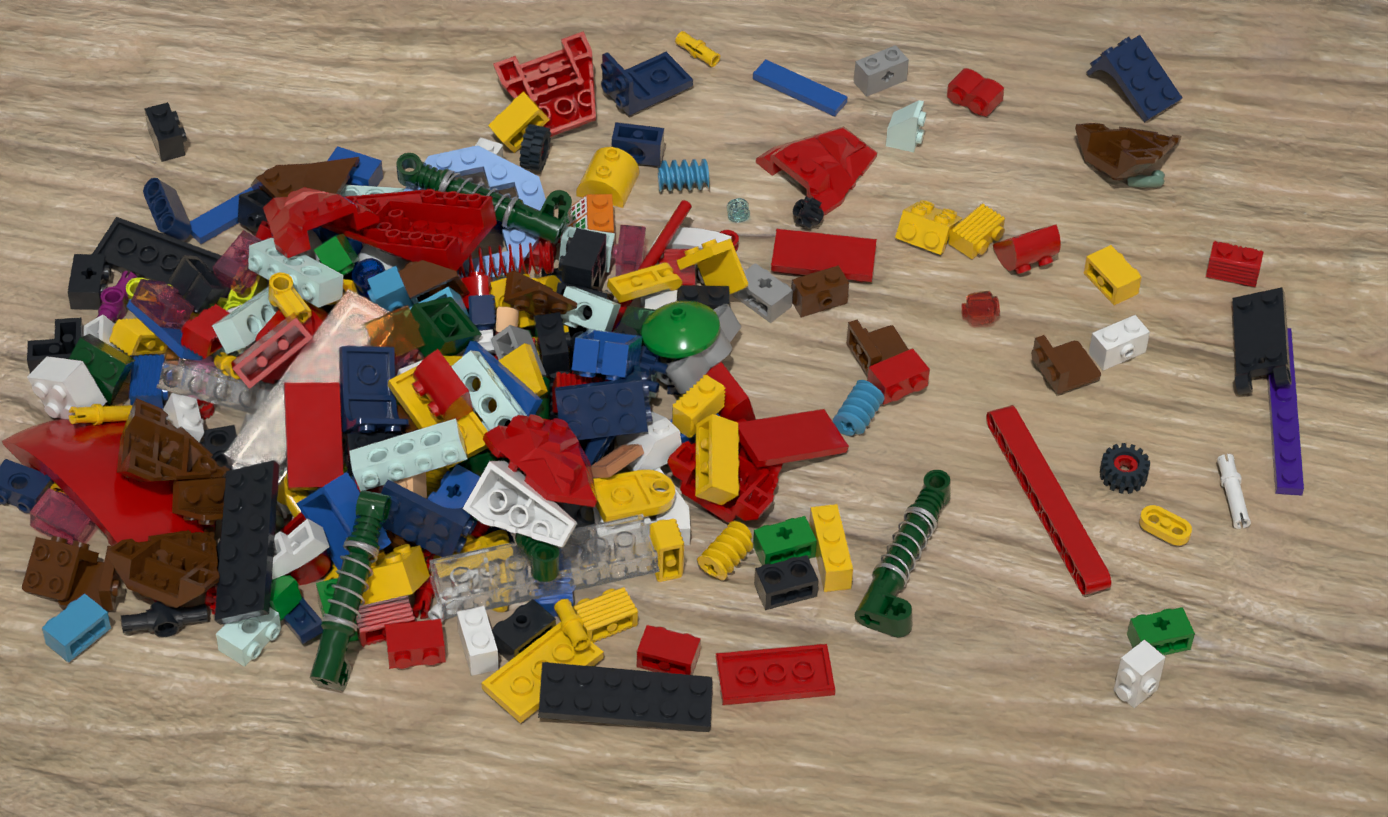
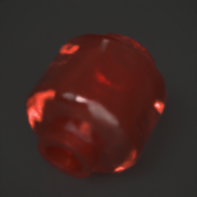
(981, 308)

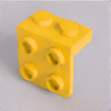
(927, 226)
(717, 264)

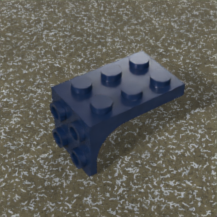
(1138, 76)
(643, 83)
(364, 392)
(606, 406)
(427, 523)

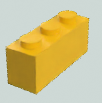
(717, 459)
(831, 548)

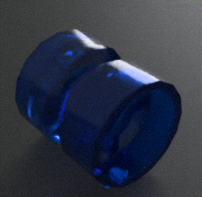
(364, 270)

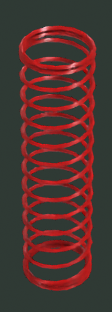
(549, 268)

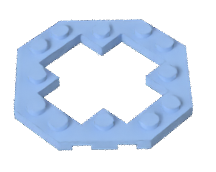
(499, 175)

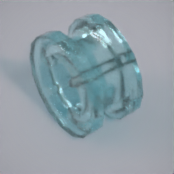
(735, 205)

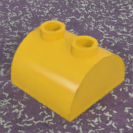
(610, 173)

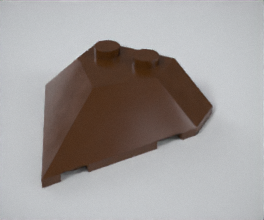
(1123, 150)
(322, 176)
(159, 451)
(168, 565)

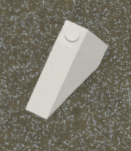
(657, 443)
(511, 504)

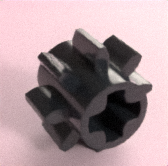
(808, 212)

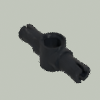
(164, 619)

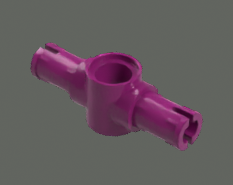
(115, 299)

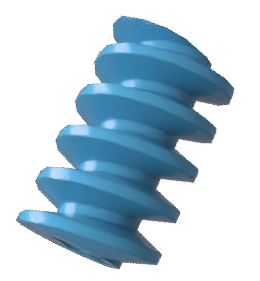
(683, 174)
(858, 408)

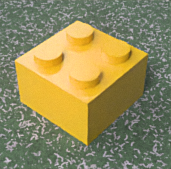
(396, 574)

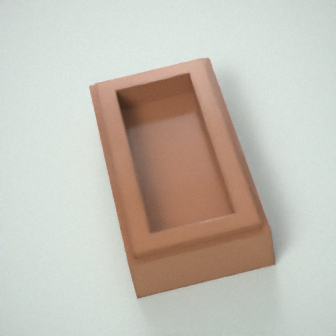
(616, 460)

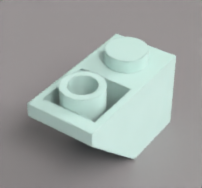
(905, 127)

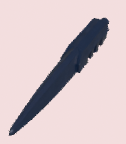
(651, 364)

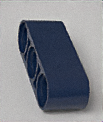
(167, 209)

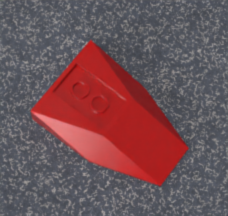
(423, 225)

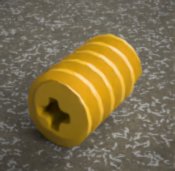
(726, 550)

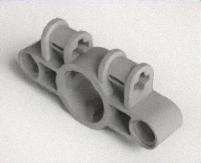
(687, 370)

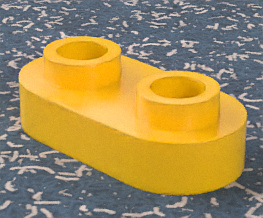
(1166, 526)

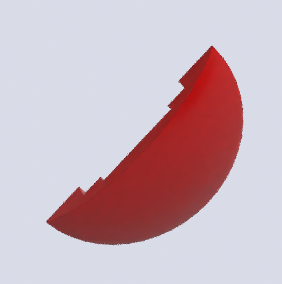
(84, 465)

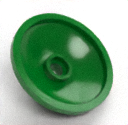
(680, 329)

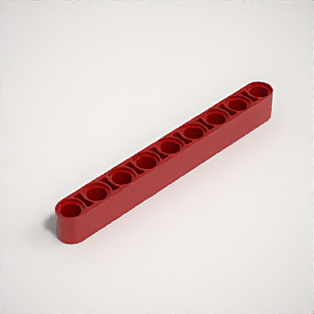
(1048, 500)

